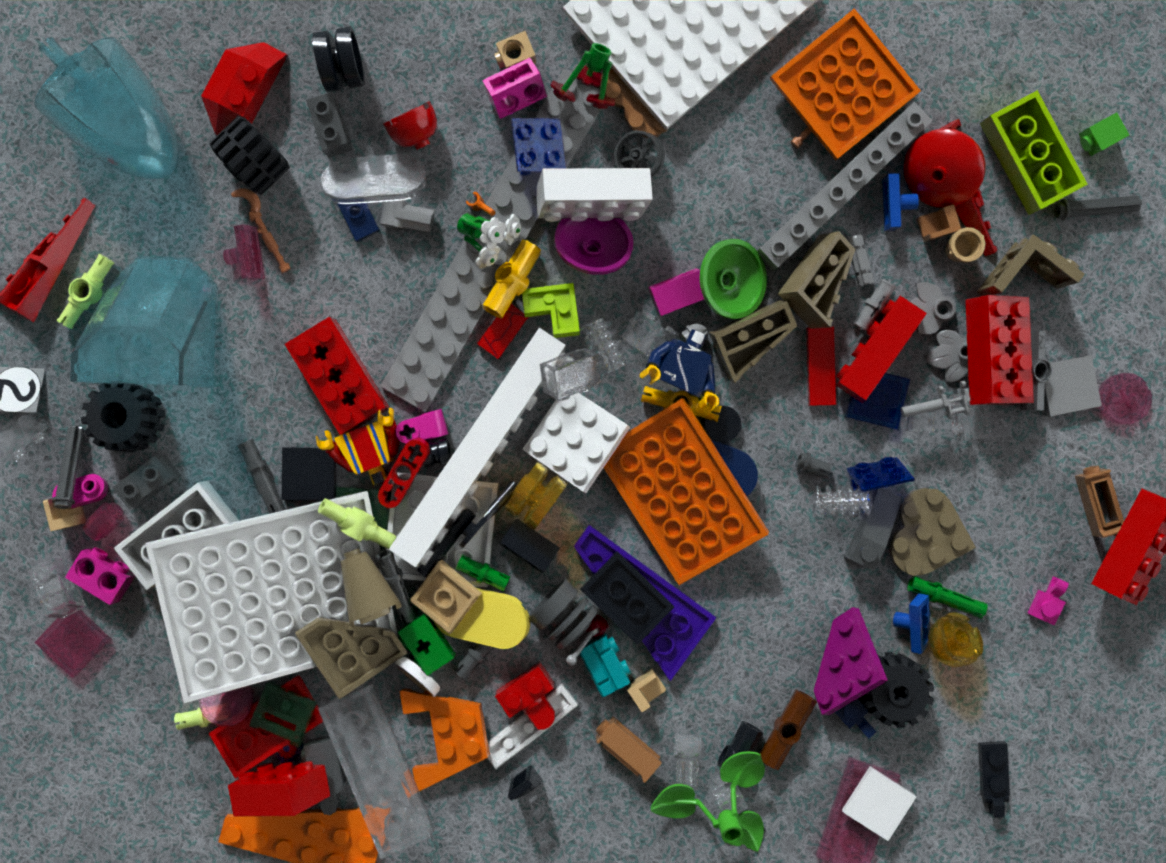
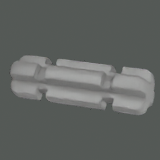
(861, 261)

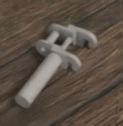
(938, 404)

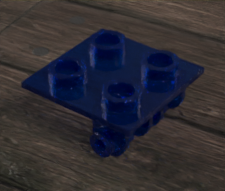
(537, 144)
(879, 474)

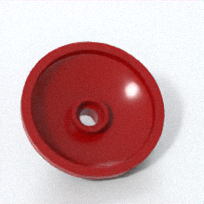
(955, 157)

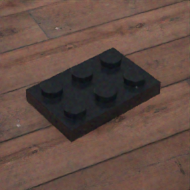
(627, 597)

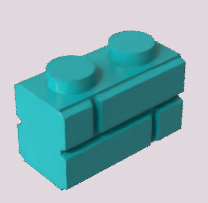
(604, 664)

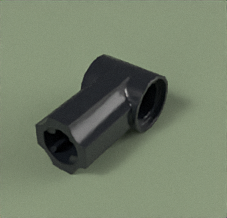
(744, 740)

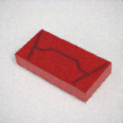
(503, 331)

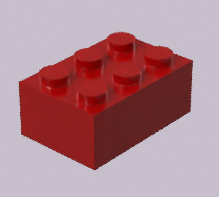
(278, 789)

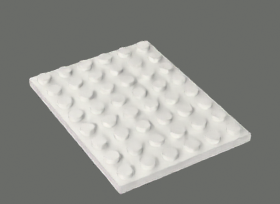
(680, 48)
(246, 589)

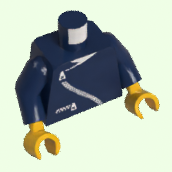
(684, 367)

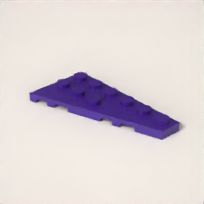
(679, 630)

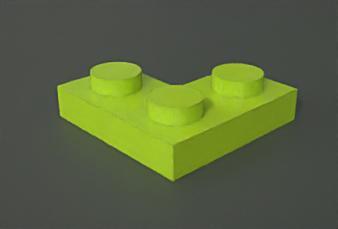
(557, 301)

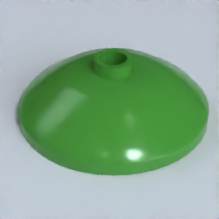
(742, 274)

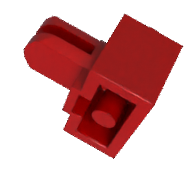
(528, 694)

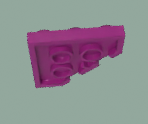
(848, 664)

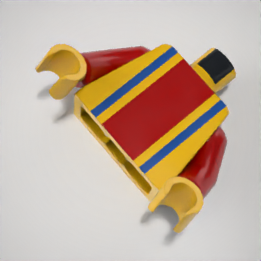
(365, 447)

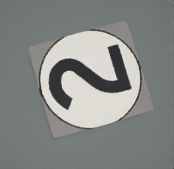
(20, 389)

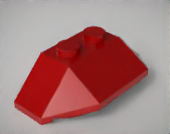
(241, 83)

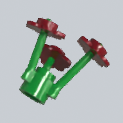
(596, 59)

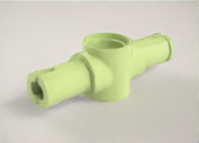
(77, 302)
(356, 523)

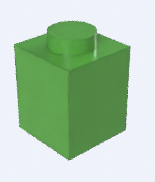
(1103, 134)

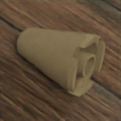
(365, 589)

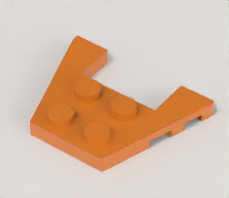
(457, 734)

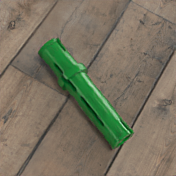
(948, 597)

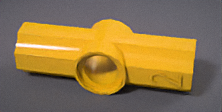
(512, 278)

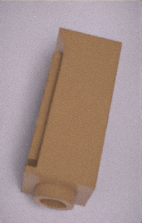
(1091, 503)
(627, 748)

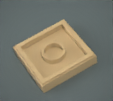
(445, 596)

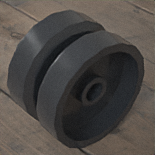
(338, 59)

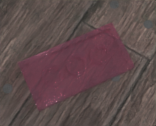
(843, 837)

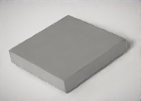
(1071, 387)

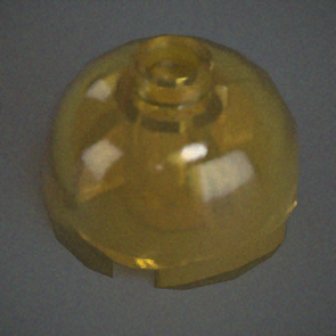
(955, 641)

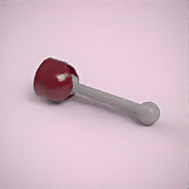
(596, 629)

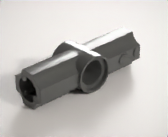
(1040, 369)

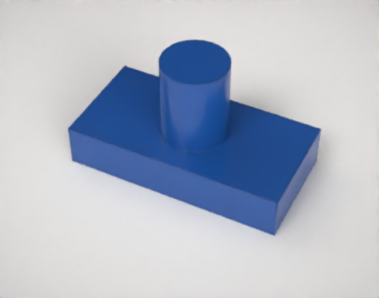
(895, 202)
(916, 621)

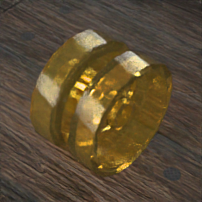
(534, 494)

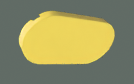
(493, 621)

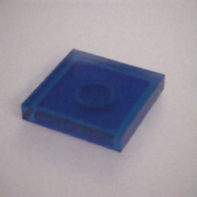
(883, 404)

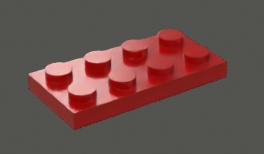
(247, 747)

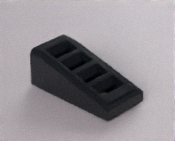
(524, 783)

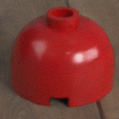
(413, 126)

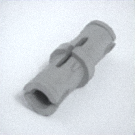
(874, 305)

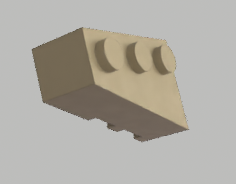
(817, 279)
(749, 338)

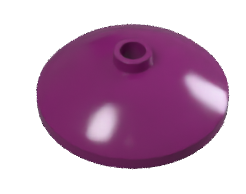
(608, 241)

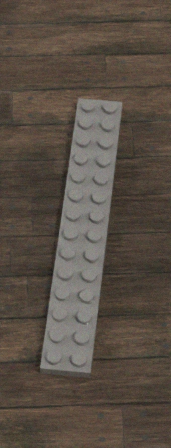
(464, 287)

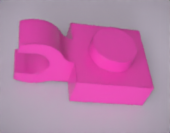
(1047, 604)

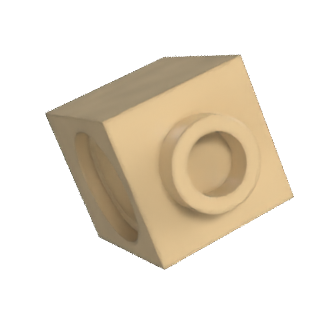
(517, 42)

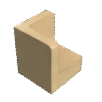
(63, 518)
(645, 689)

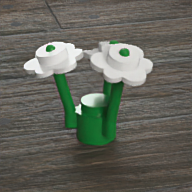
(490, 233)

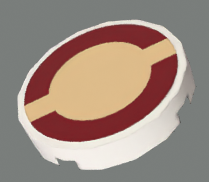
(417, 676)

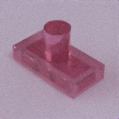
(246, 253)

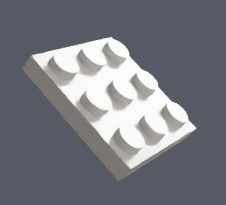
(576, 440)

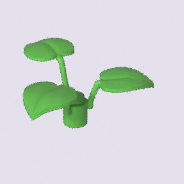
(746, 828)

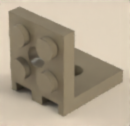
(1037, 255)

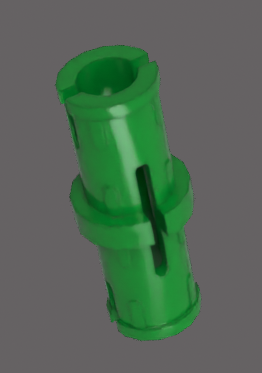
(482, 572)

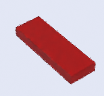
(821, 366)

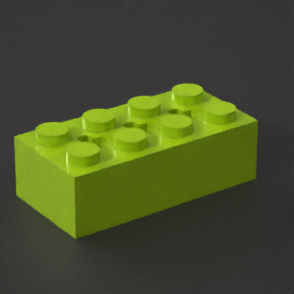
(1045, 141)

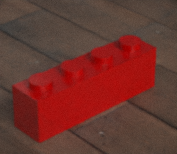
(880, 349)

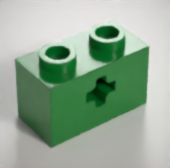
(425, 630)

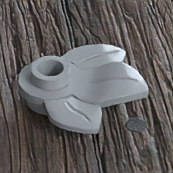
(929, 300)
(949, 355)

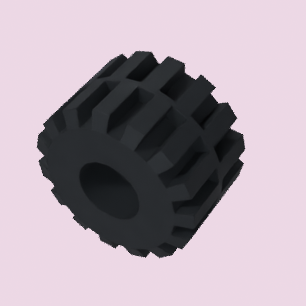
(249, 155)
(108, 419)
(914, 693)

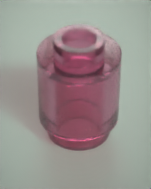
(103, 521)

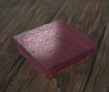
(73, 642)

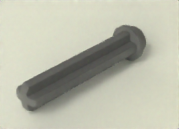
(1096, 206)
(69, 468)

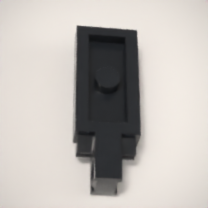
(994, 776)

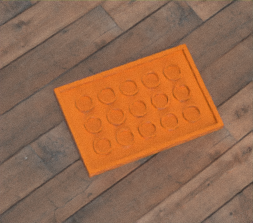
(683, 492)

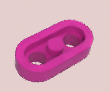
(81, 493)

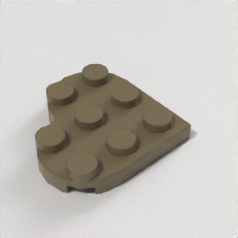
(929, 533)

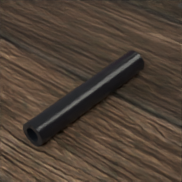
(452, 536)

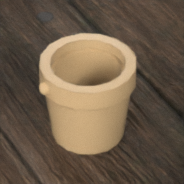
(965, 245)

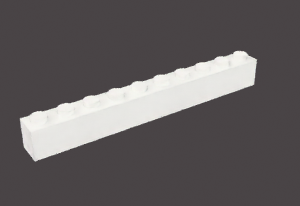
(476, 452)

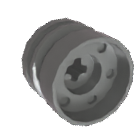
(563, 614)

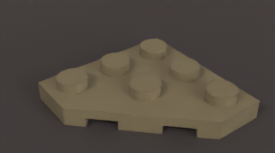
(347, 653)

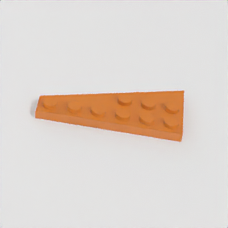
(304, 837)

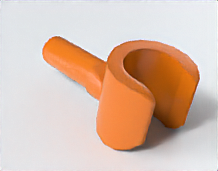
(480, 205)

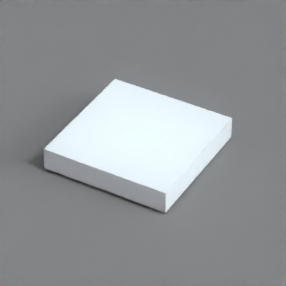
(879, 803)

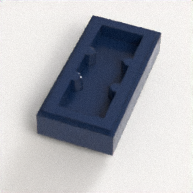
(359, 220)

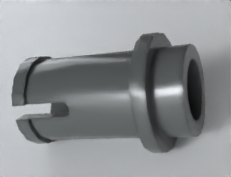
(807, 463)

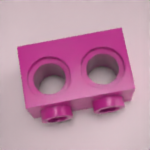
(515, 88)
(99, 581)

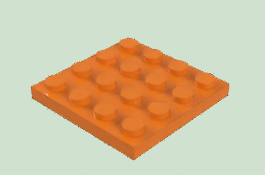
(845, 84)

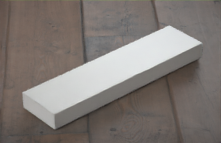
(522, 732)

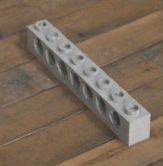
(844, 186)

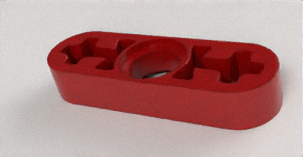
(400, 492)

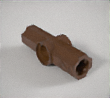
(795, 714)

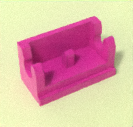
(677, 292)

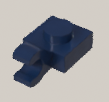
(853, 714)

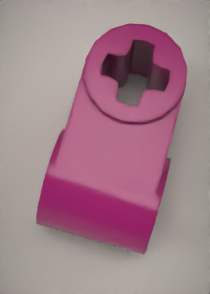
(427, 426)

